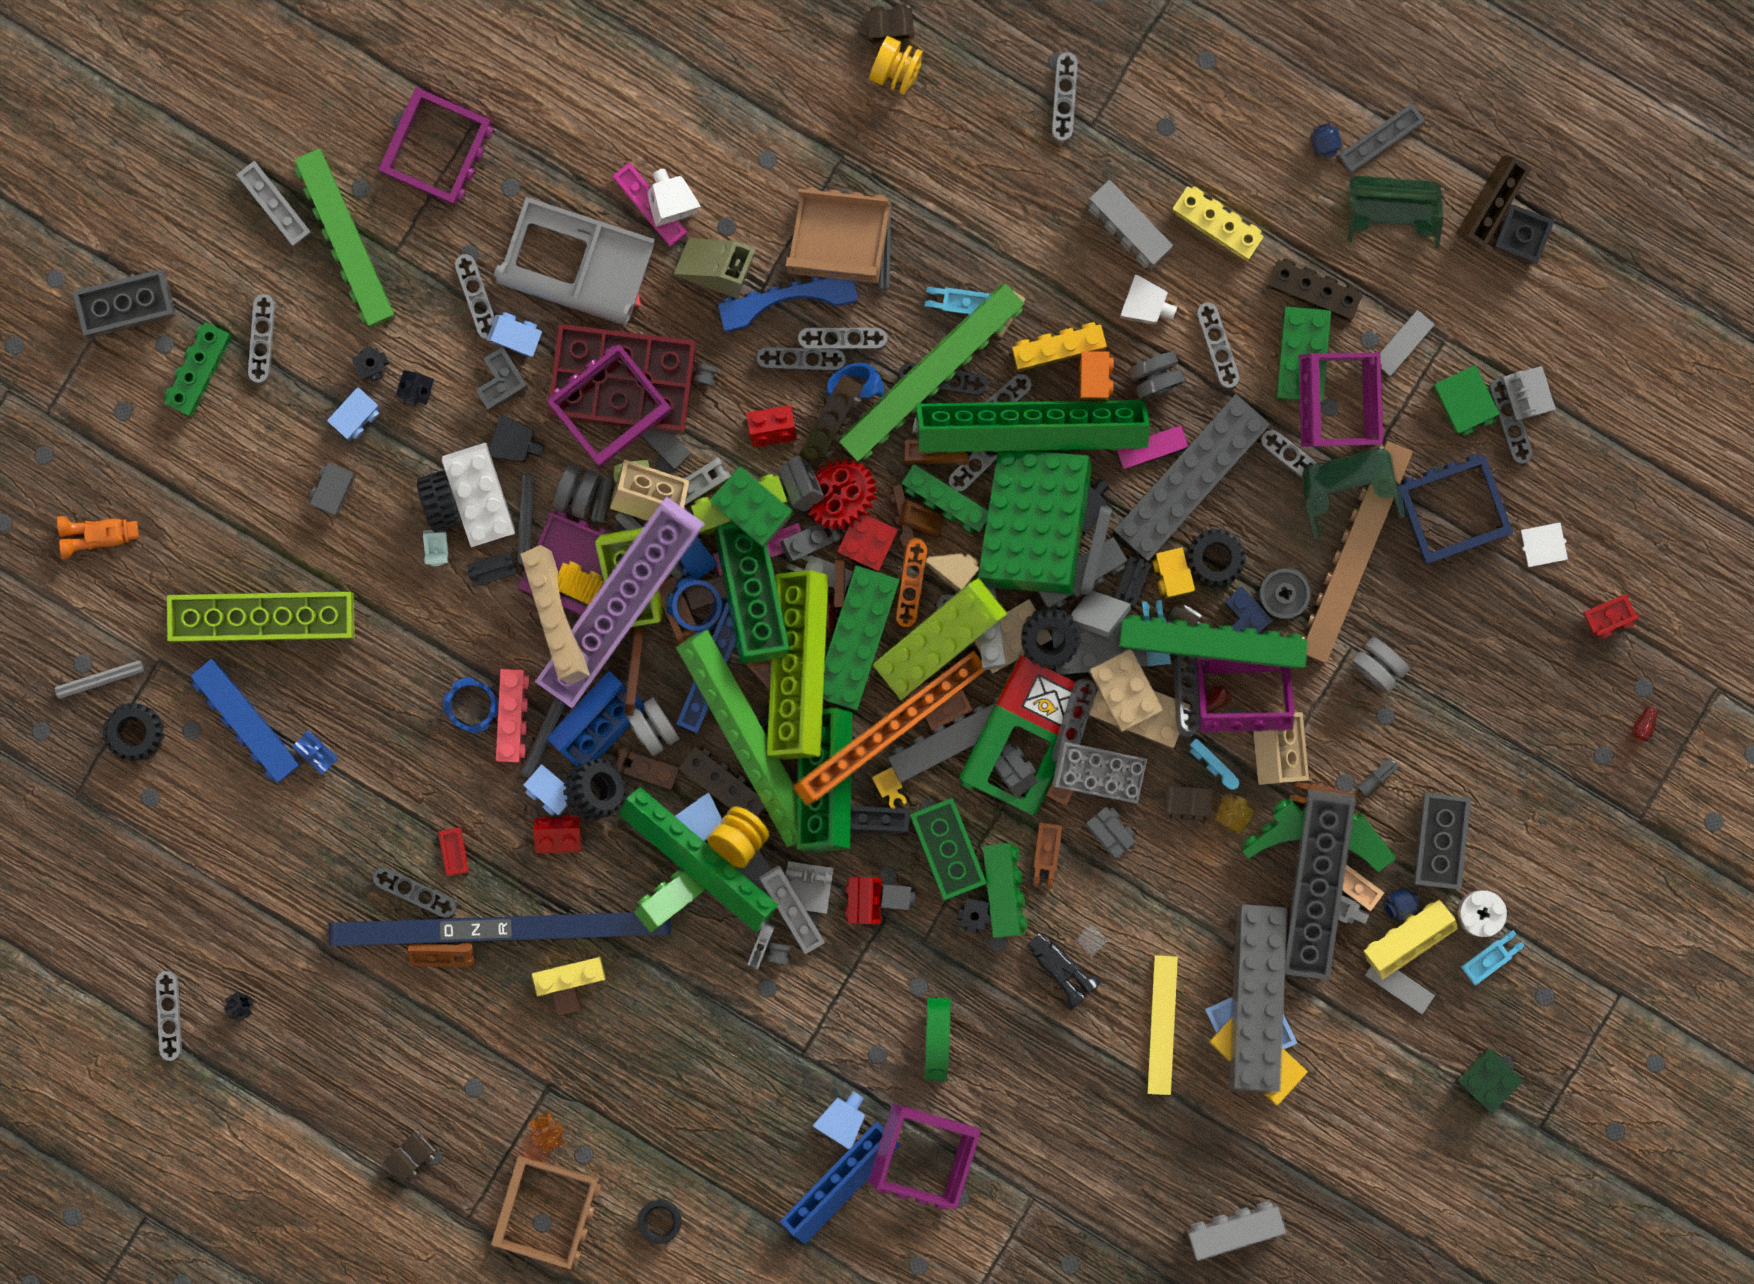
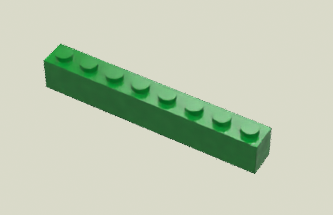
(698, 859)

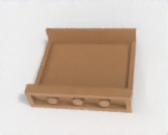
(839, 235)

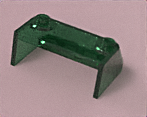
(1395, 203)
(1346, 473)

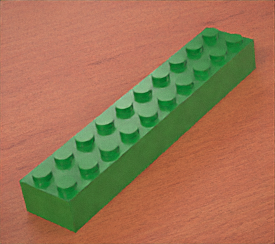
(1032, 426)

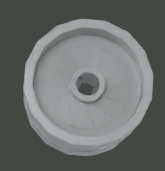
(1378, 667)
(650, 728)

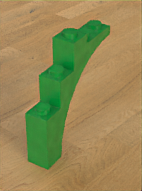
(1288, 827)

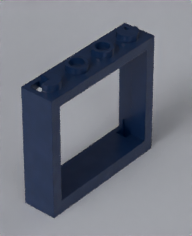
(1450, 469)

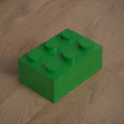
(751, 507)

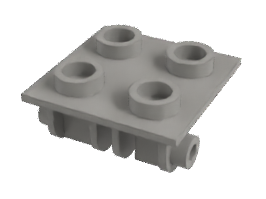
(1529, 393)
(811, 885)

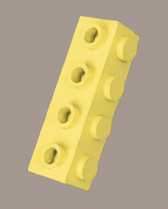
(1217, 223)
(1410, 939)

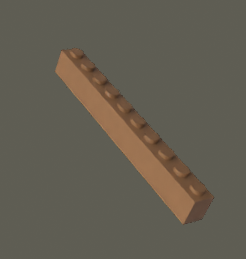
(1350, 563)

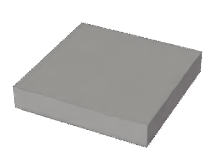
(1100, 613)

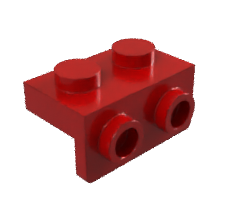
(771, 426)
(1611, 615)
(557, 834)

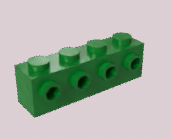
(198, 369)
(949, 501)
(1004, 890)

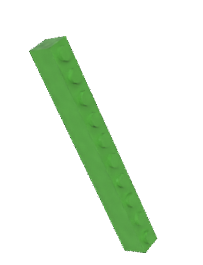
(931, 371)
(742, 732)

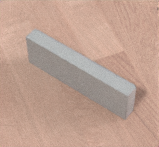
(1404, 342)
(1403, 989)

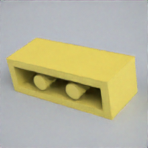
(569, 976)

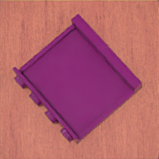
(569, 543)

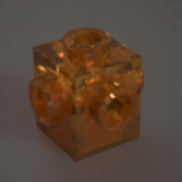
(546, 1132)

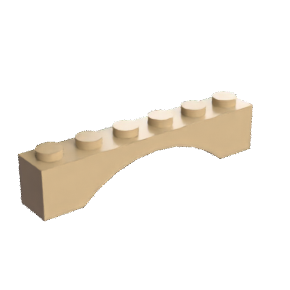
(544, 585)

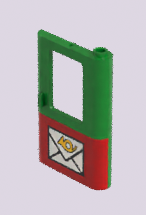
(1036, 702)

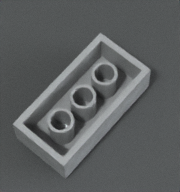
(1129, 225)
(1235, 1231)

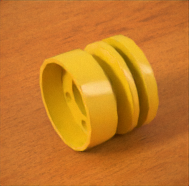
(895, 65)
(738, 836)

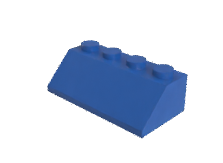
(594, 722)

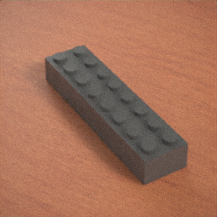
(1191, 478)
(1318, 883)
(1258, 999)

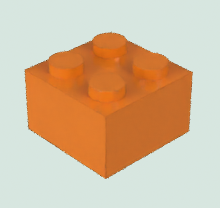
(1094, 376)

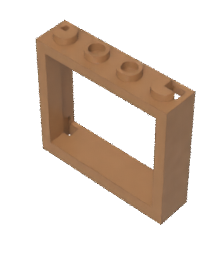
(580, 1233)

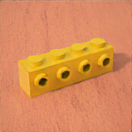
(1058, 348)

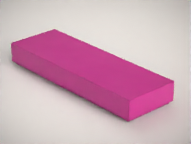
(1159, 445)

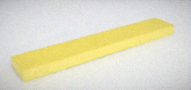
(1162, 1025)

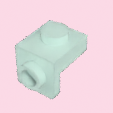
(435, 547)

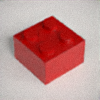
(868, 542)

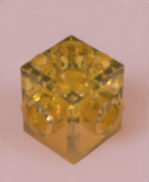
(1234, 813)

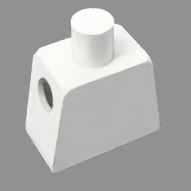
(671, 199)
(1146, 303)

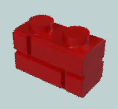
(864, 900)

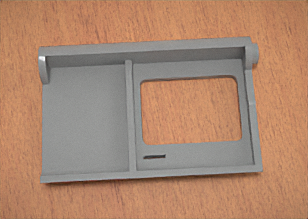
(608, 272)

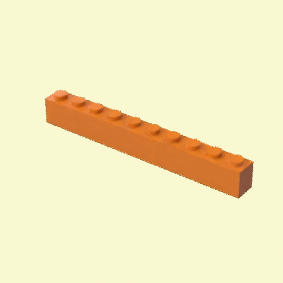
(889, 728)

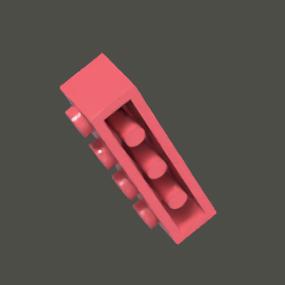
(510, 715)

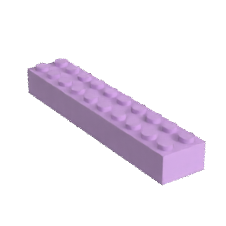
(625, 594)

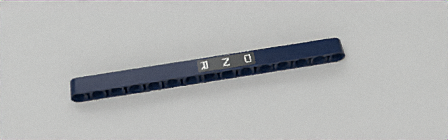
(490, 929)

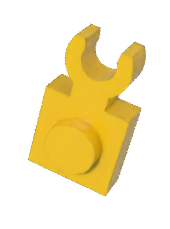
(888, 784)

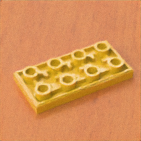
(1291, 1070)

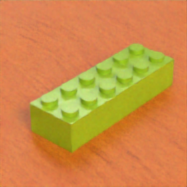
(939, 639)

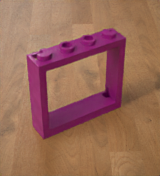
(402, 131)
(592, 369)
(1310, 399)
(1244, 721)
(959, 1168)

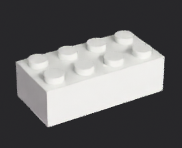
(478, 494)

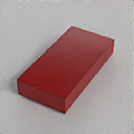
(453, 851)

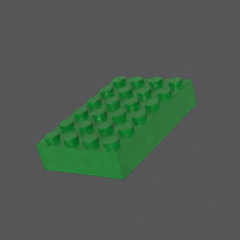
(1035, 521)

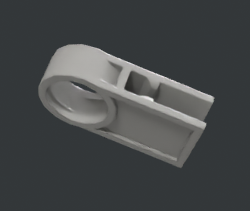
(761, 945)

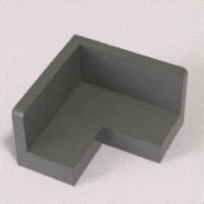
(506, 383)

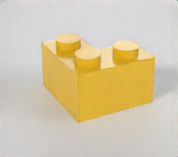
(1174, 573)

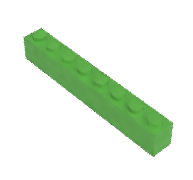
(345, 238)

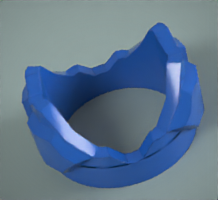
(873, 386)
(717, 606)
(448, 700)

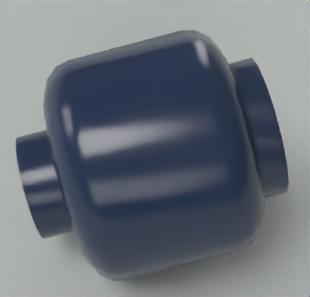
(1326, 140)
(1401, 904)

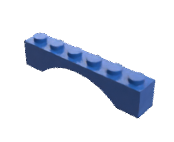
(741, 312)

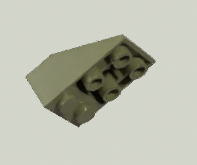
(716, 264)

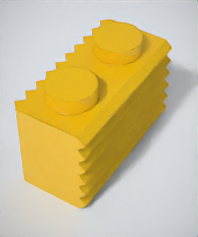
(578, 583)

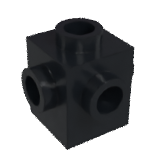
(362, 363)
(414, 388)
(974, 906)

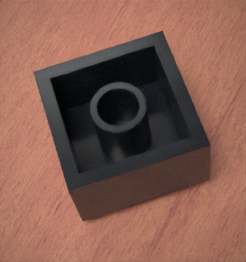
(1523, 235)

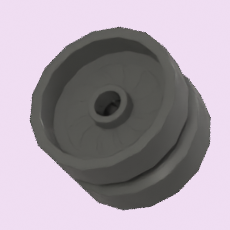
(1158, 379)
(572, 489)
(1296, 588)

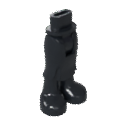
(1061, 969)

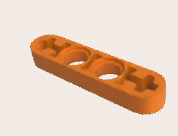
(908, 582)

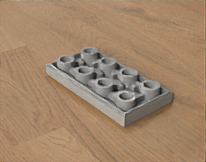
(1099, 772)

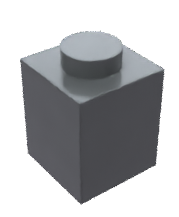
(897, 897)

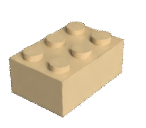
(1011, 633)
(1125, 690)

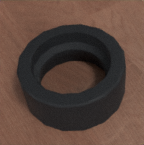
(659, 1239)

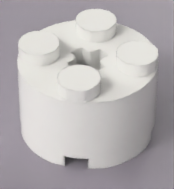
(1494, 908)

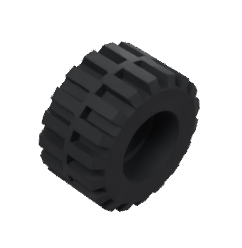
(438, 501)
(1230, 543)
(1050, 656)
(114, 726)
(580, 794)

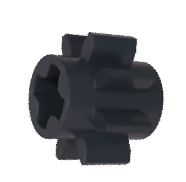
(238, 1006)

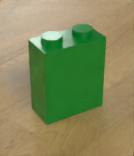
(1466, 401)

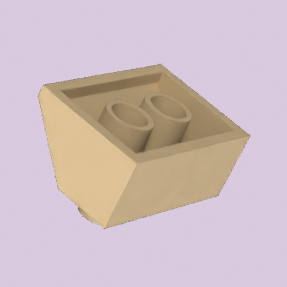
(643, 489)
(954, 569)
(1282, 754)

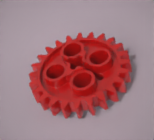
(841, 494)

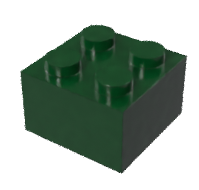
(1489, 1080)

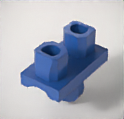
(315, 752)

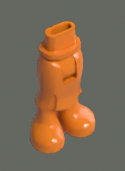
(97, 534)

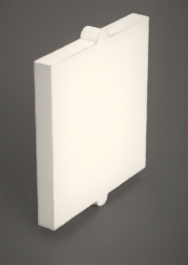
(1544, 544)

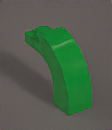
(937, 1039)

